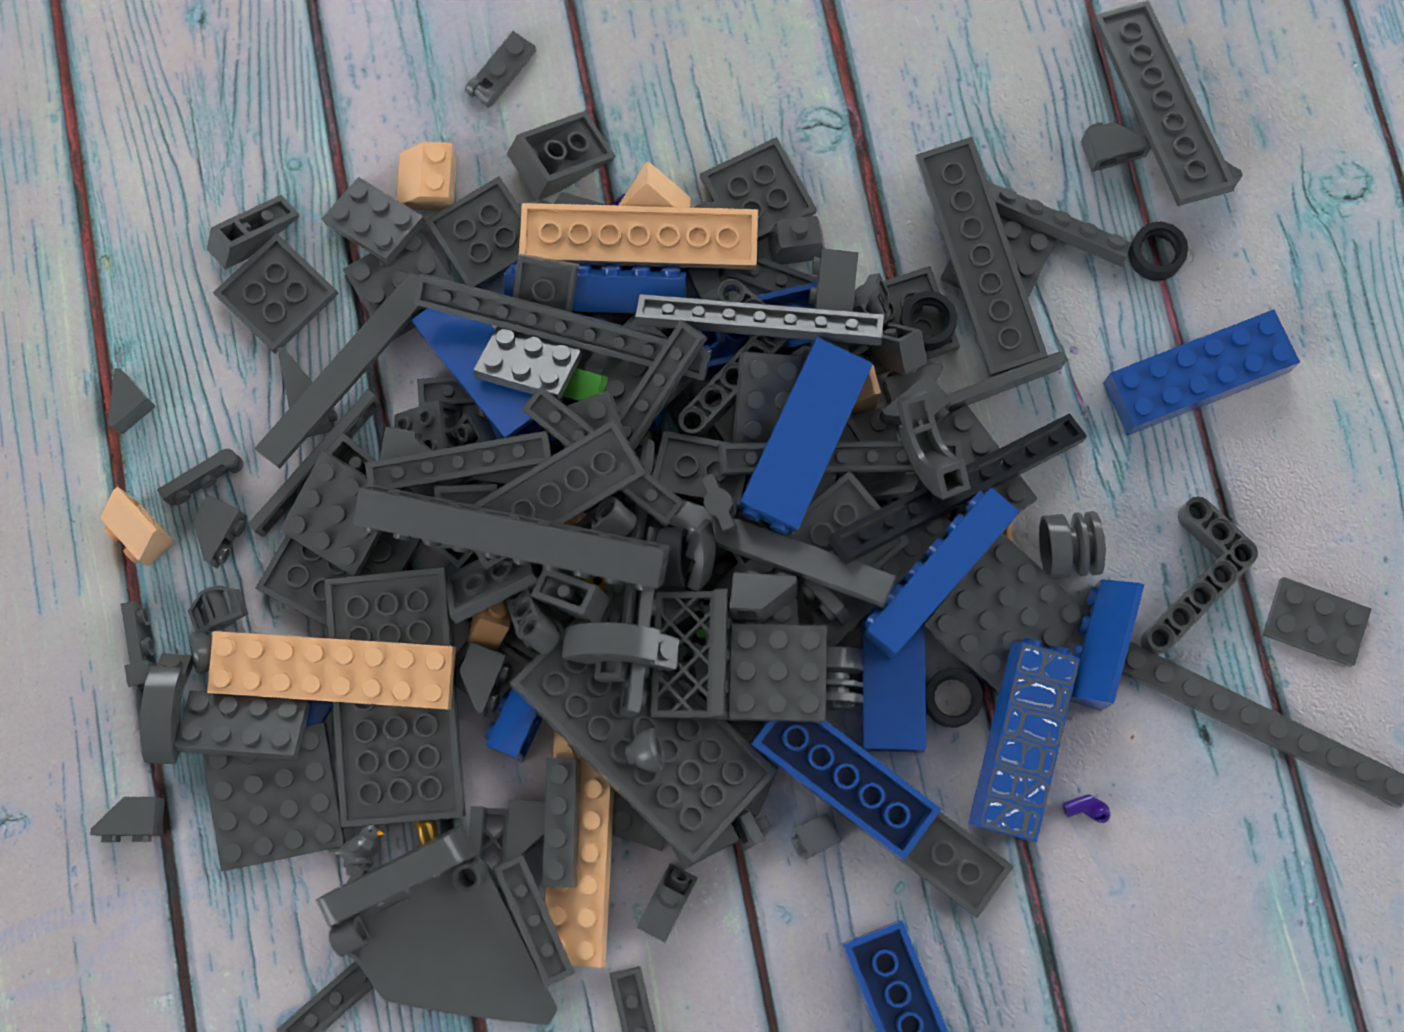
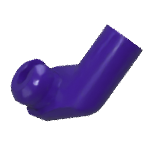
(1089, 806)

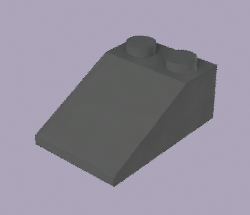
(559, 154)

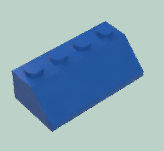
(1105, 641)

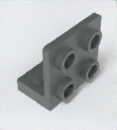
(434, 422)

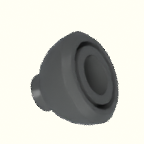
(200, 649)
(646, 751)

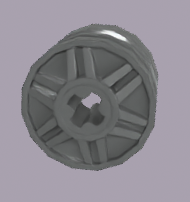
(1078, 545)
(840, 665)

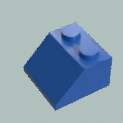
(514, 727)

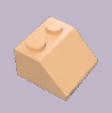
(427, 176)
(135, 528)

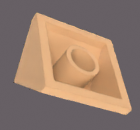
(654, 190)

